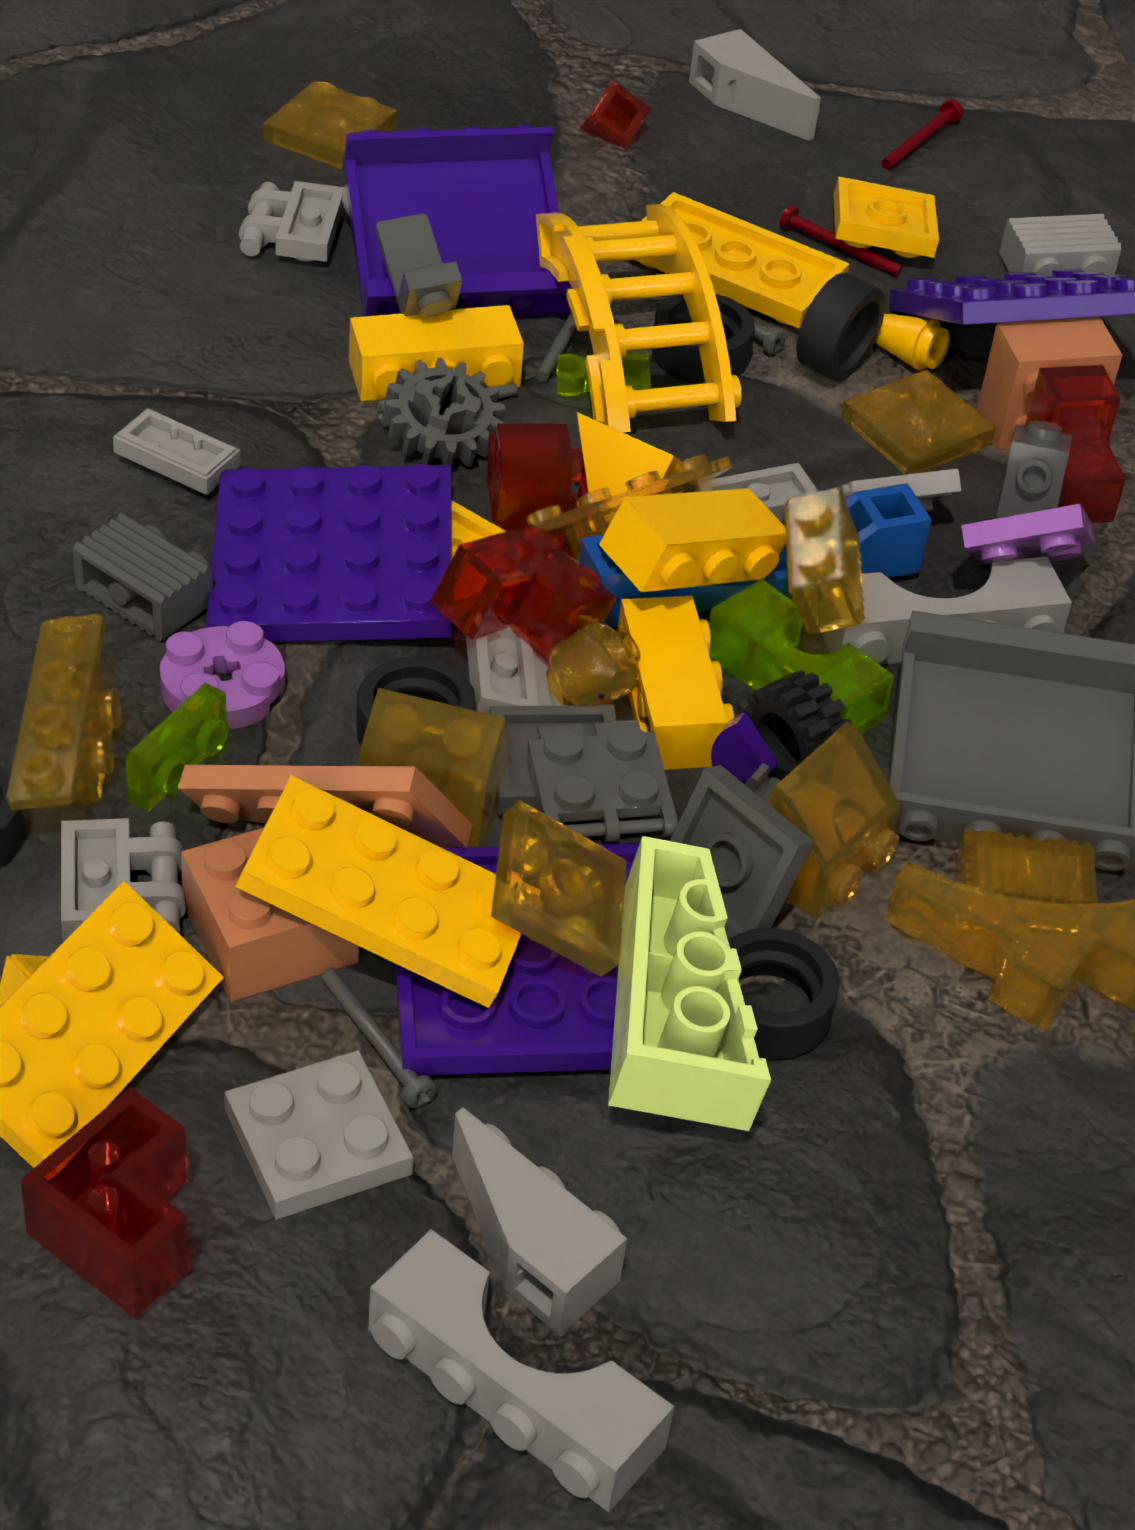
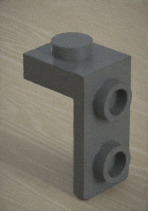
(415, 267)
(1034, 470)

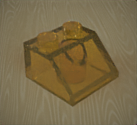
(448, 744)
(848, 813)

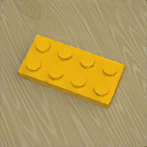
(754, 263)
(381, 890)
(93, 1020)

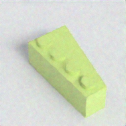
(679, 1008)

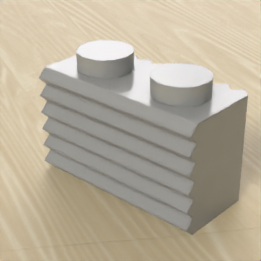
(1060, 244)

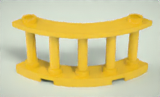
(573, 256)

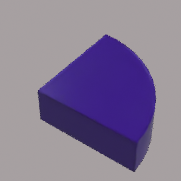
(741, 748)

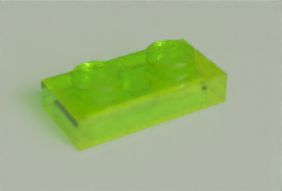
(183, 738)

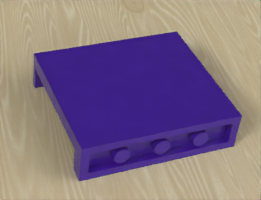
(480, 203)

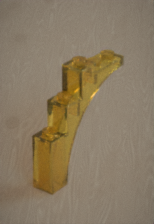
(1028, 946)

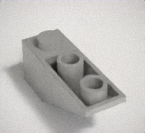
(752, 83)
(541, 1237)

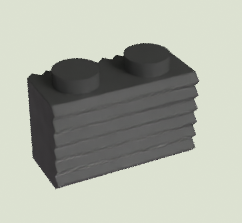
(142, 576)

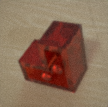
(1084, 406)
(530, 470)
(520, 584)
(106, 1205)

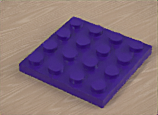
(1017, 297)
(333, 552)
(541, 1020)

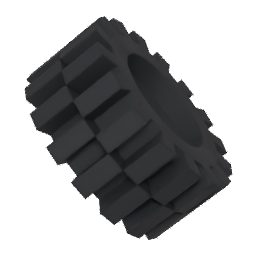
(794, 718)

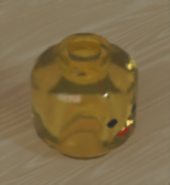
(593, 666)

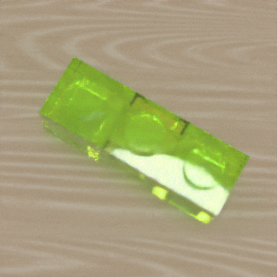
(758, 642)

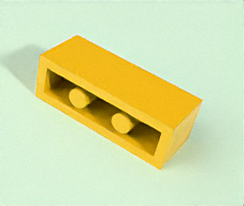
(477, 336)
(694, 539)
(676, 679)

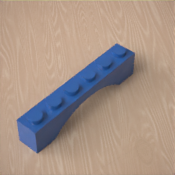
(891, 541)

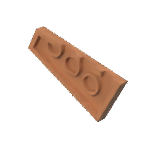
(389, 792)

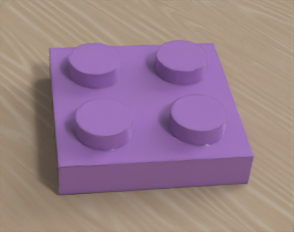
(1053, 532)

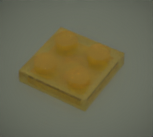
(319, 119)
(918, 423)
(559, 889)

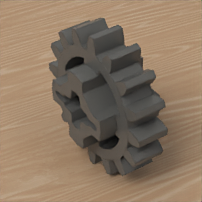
(417, 408)

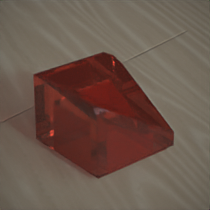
(615, 115)

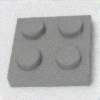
(318, 1134)

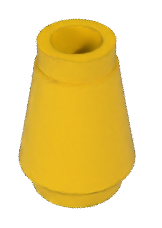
(914, 340)

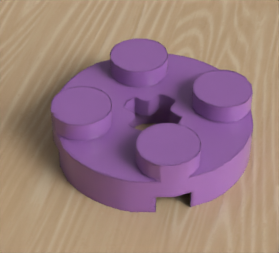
(233, 650)

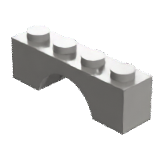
(1016, 594)
(587, 1426)

